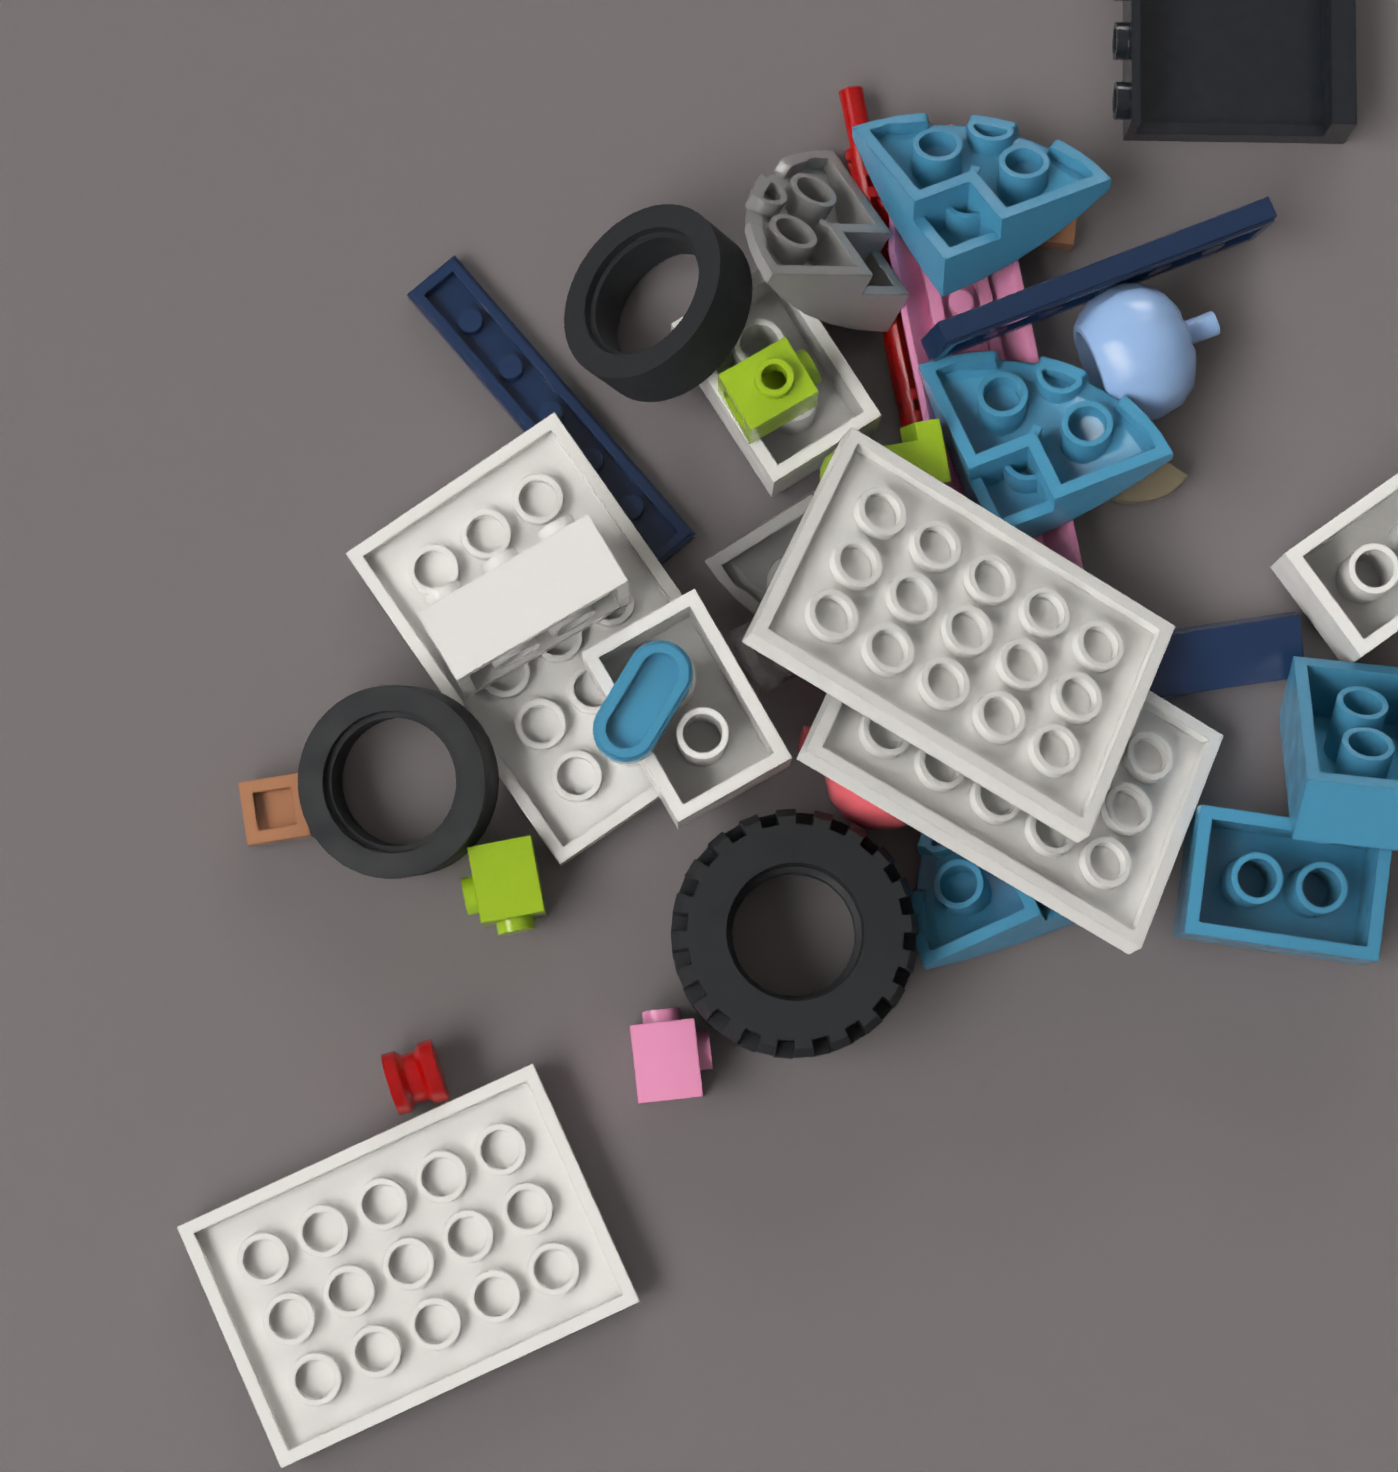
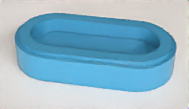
(643, 702)

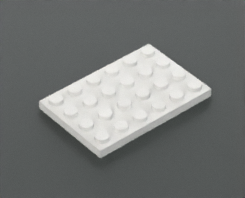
(961, 635)
(546, 708)
(1102, 882)
(407, 1265)

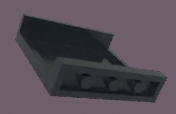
(1236, 71)

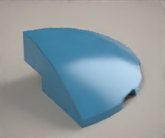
(973, 191)
(1038, 437)
(969, 910)

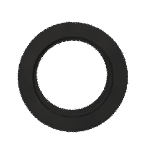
(701, 337)
(322, 783)

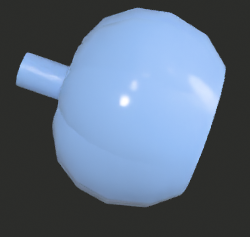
(1141, 346)

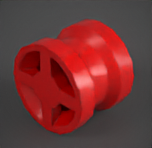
(415, 1077)

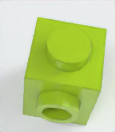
(770, 388)
(505, 885)

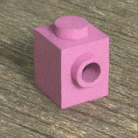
(669, 1056)

